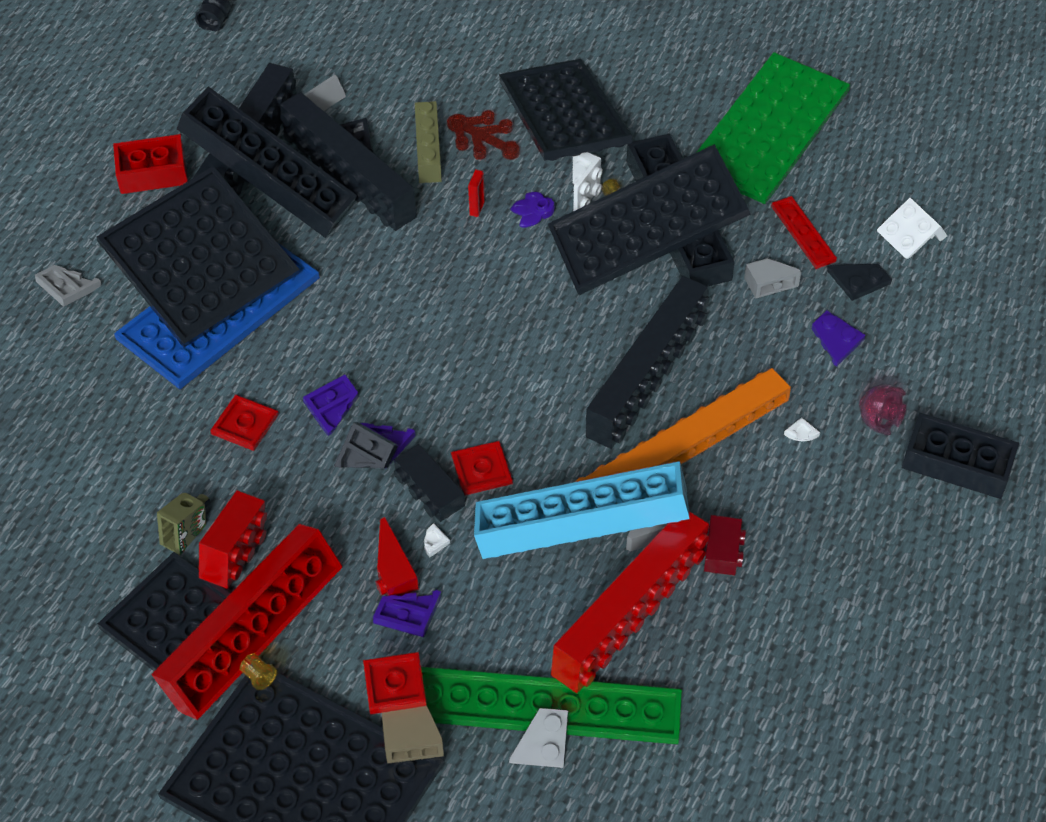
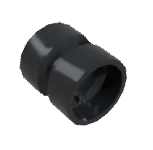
(212, 14)

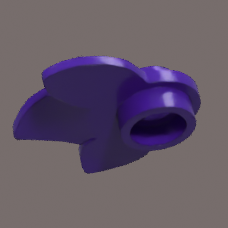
(533, 209)

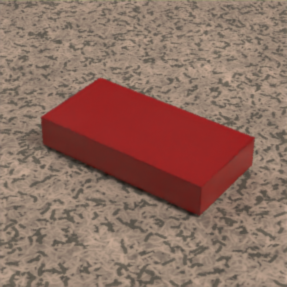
(476, 193)

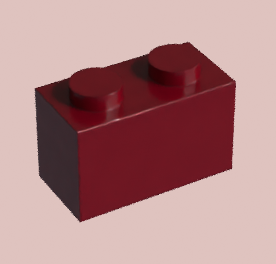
(723, 545)

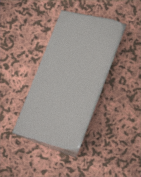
(326, 93)

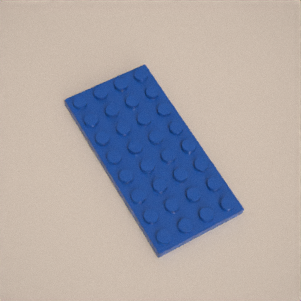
(159, 348)

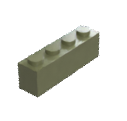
(427, 142)

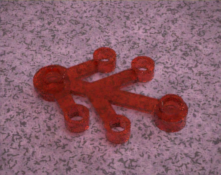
(459, 123)

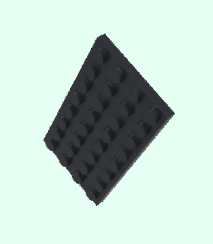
(564, 109)
(648, 219)

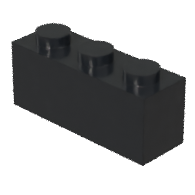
(428, 483)

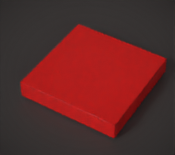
(244, 422)
(481, 468)
(394, 683)

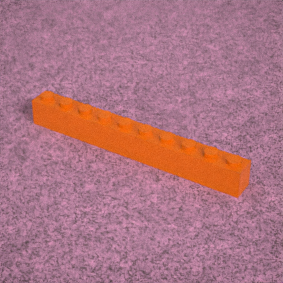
(703, 427)

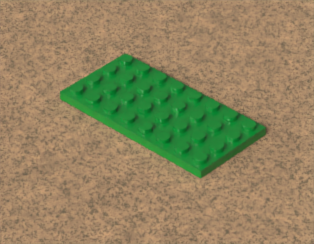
(774, 124)

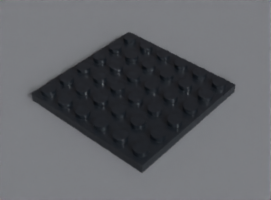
(198, 256)

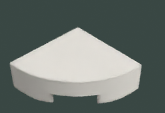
(801, 430)
(435, 540)

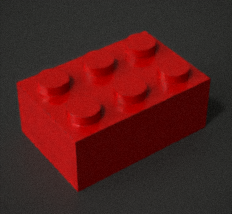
(150, 164)
(232, 539)

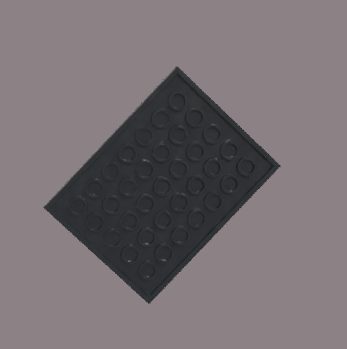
(294, 760)

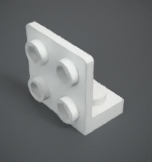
(586, 177)
(910, 229)

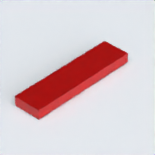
(804, 232)

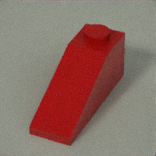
(393, 567)

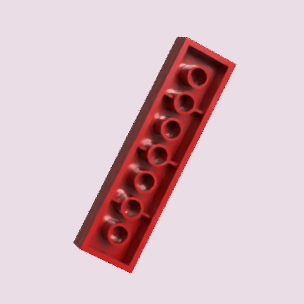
(628, 602)
(247, 621)

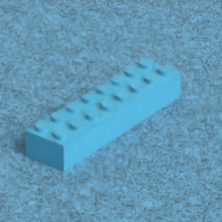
(581, 510)

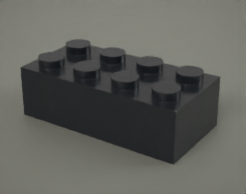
(960, 455)

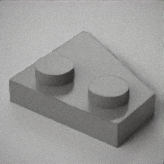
(65, 285)
(543, 740)

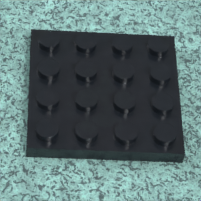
(162, 611)

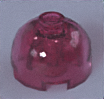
(882, 402)

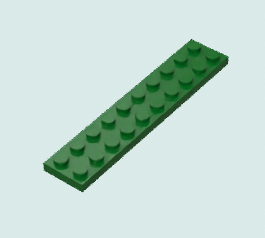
(514, 700)

